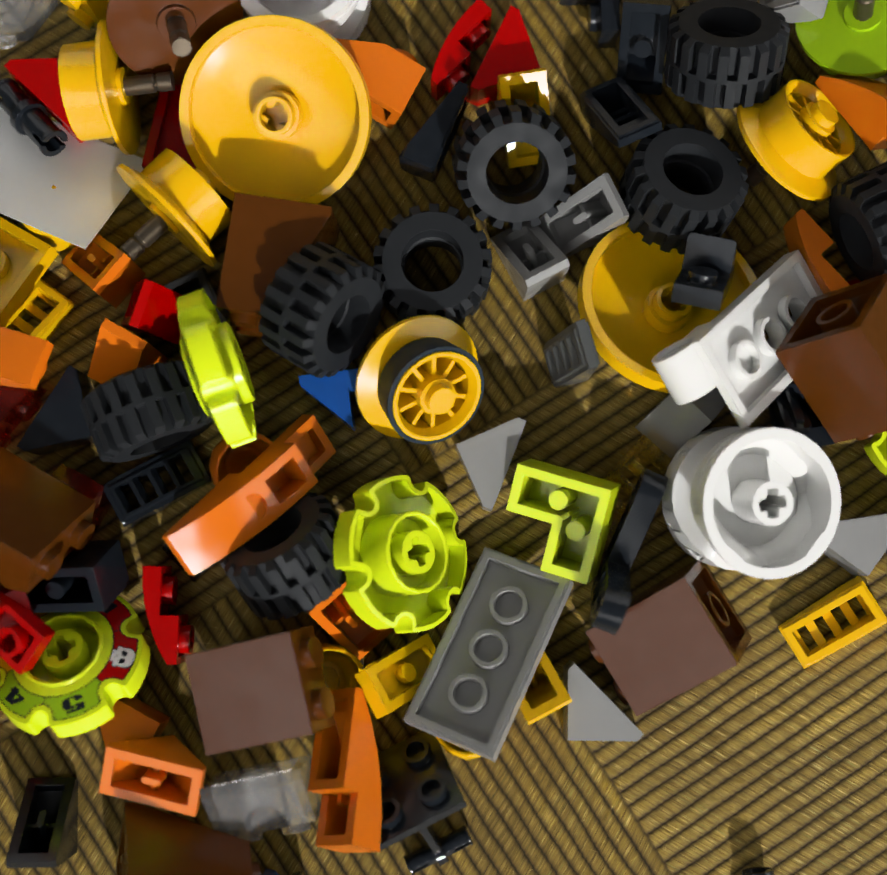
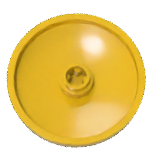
(275, 110)
(629, 303)

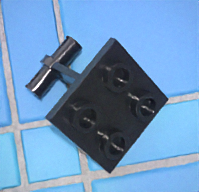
(417, 793)

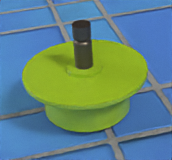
(848, 38)

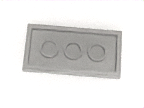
(488, 653)

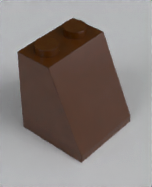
(259, 242)
(841, 359)
(38, 523)
(671, 639)
(260, 690)
(170, 845)

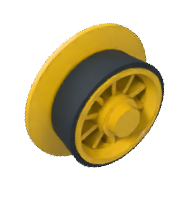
(420, 380)

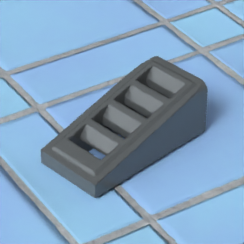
(571, 355)

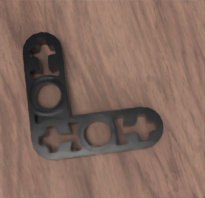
(612, 585)

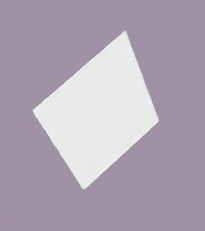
(84, 180)

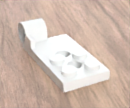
(733, 346)

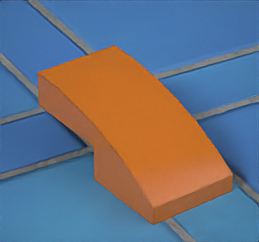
(811, 240)

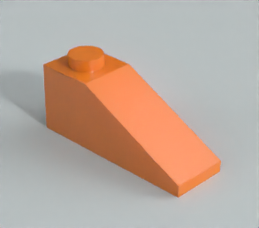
(389, 76)

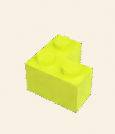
(576, 507)

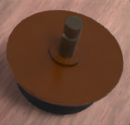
(166, 33)

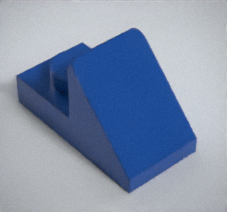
(333, 393)

